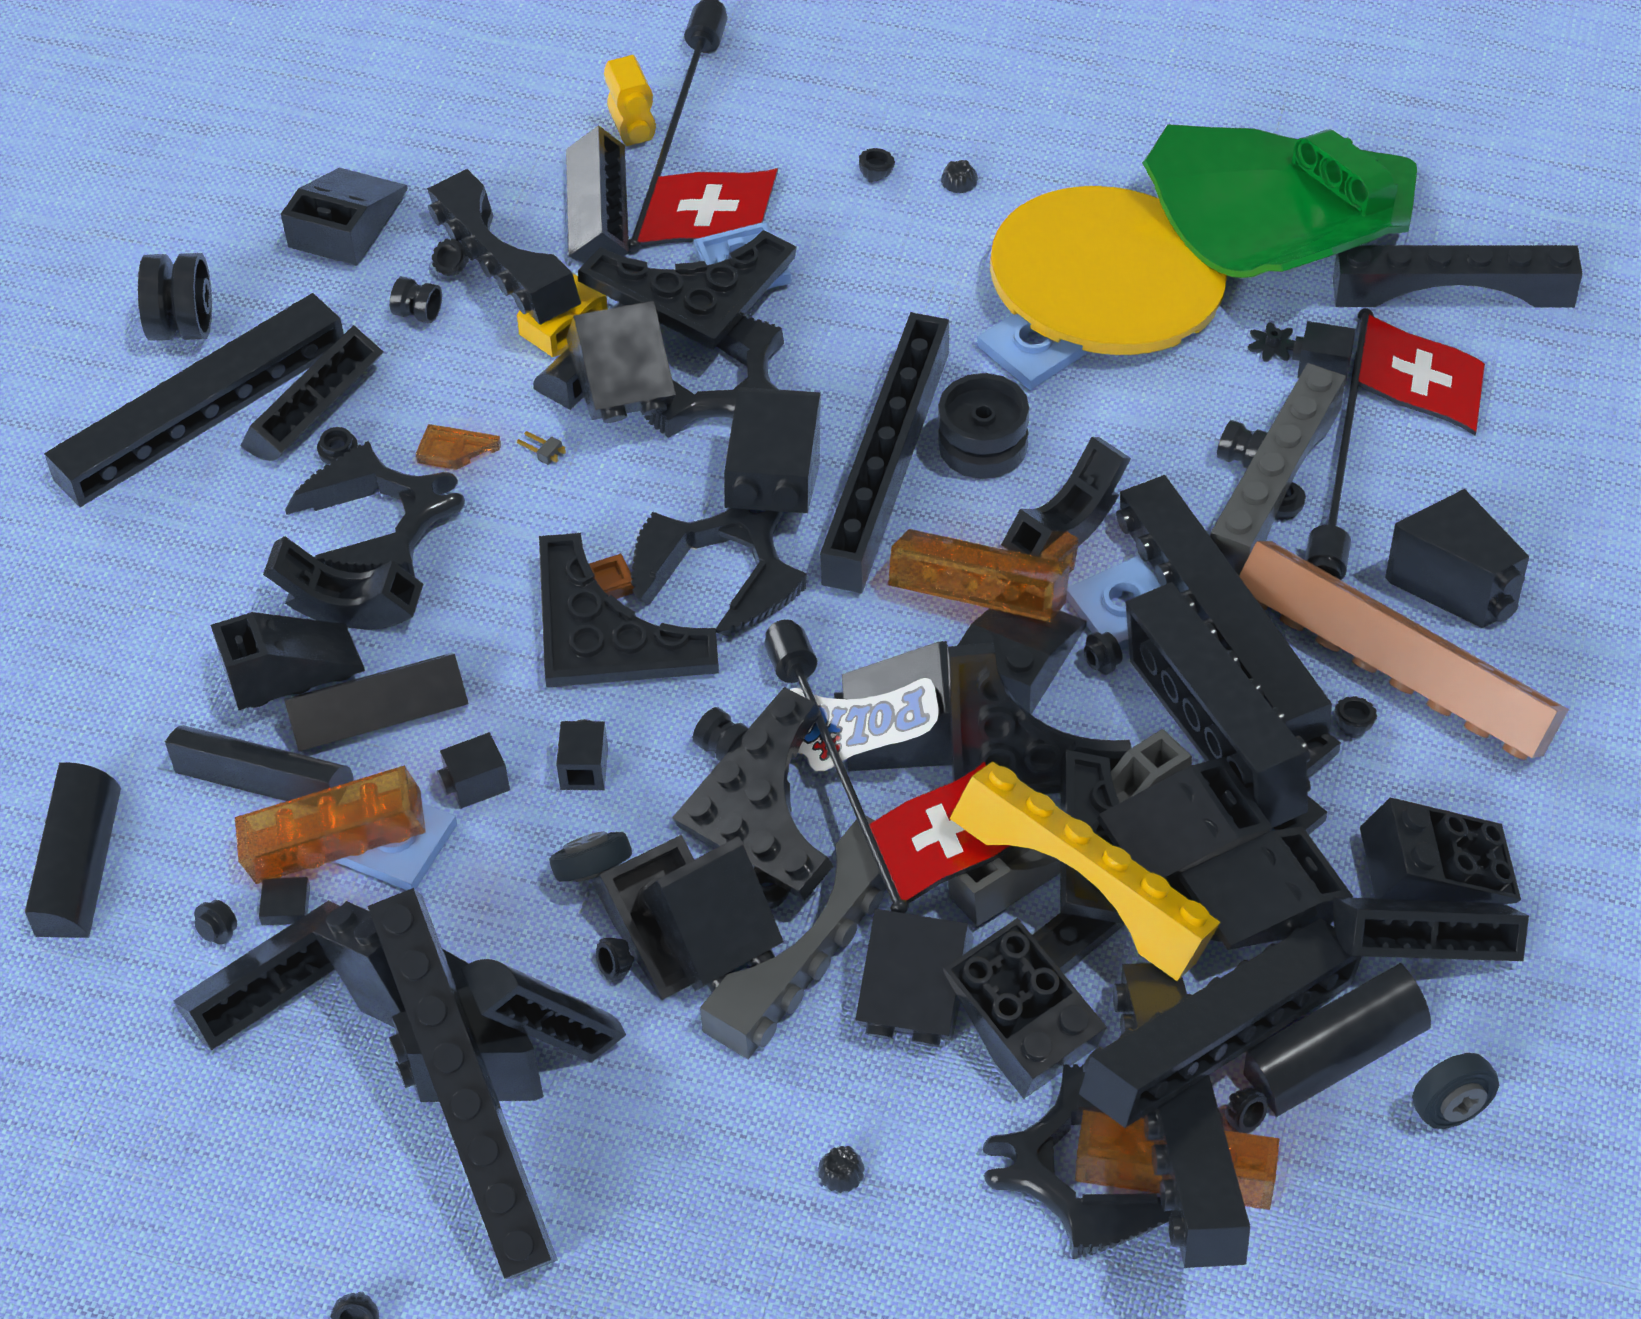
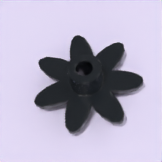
(1272, 342)

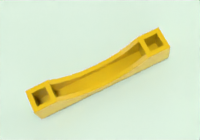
(1161, 921)

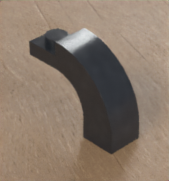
(1076, 507)
(331, 595)

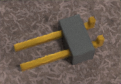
(549, 449)

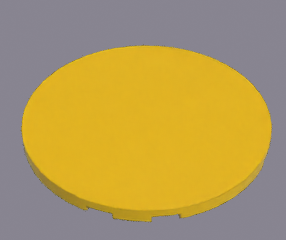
(1102, 271)

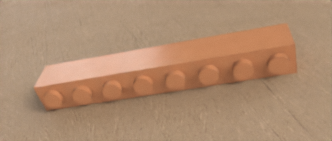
(1403, 650)

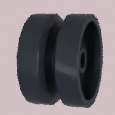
(174, 296)
(983, 425)

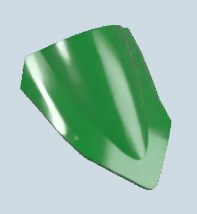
(1274, 200)

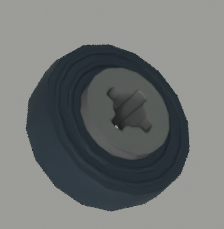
(590, 856)
(1455, 1090)

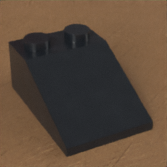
(1026, 649)
(622, 898)

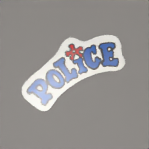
(871, 722)

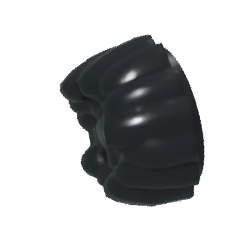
(876, 164)
(959, 176)
(449, 257)
(1355, 715)
(614, 958)
(1246, 1110)
(841, 1169)
(355, 1307)

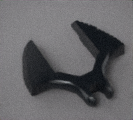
(747, 342)
(357, 477)
(667, 541)
(1089, 1221)

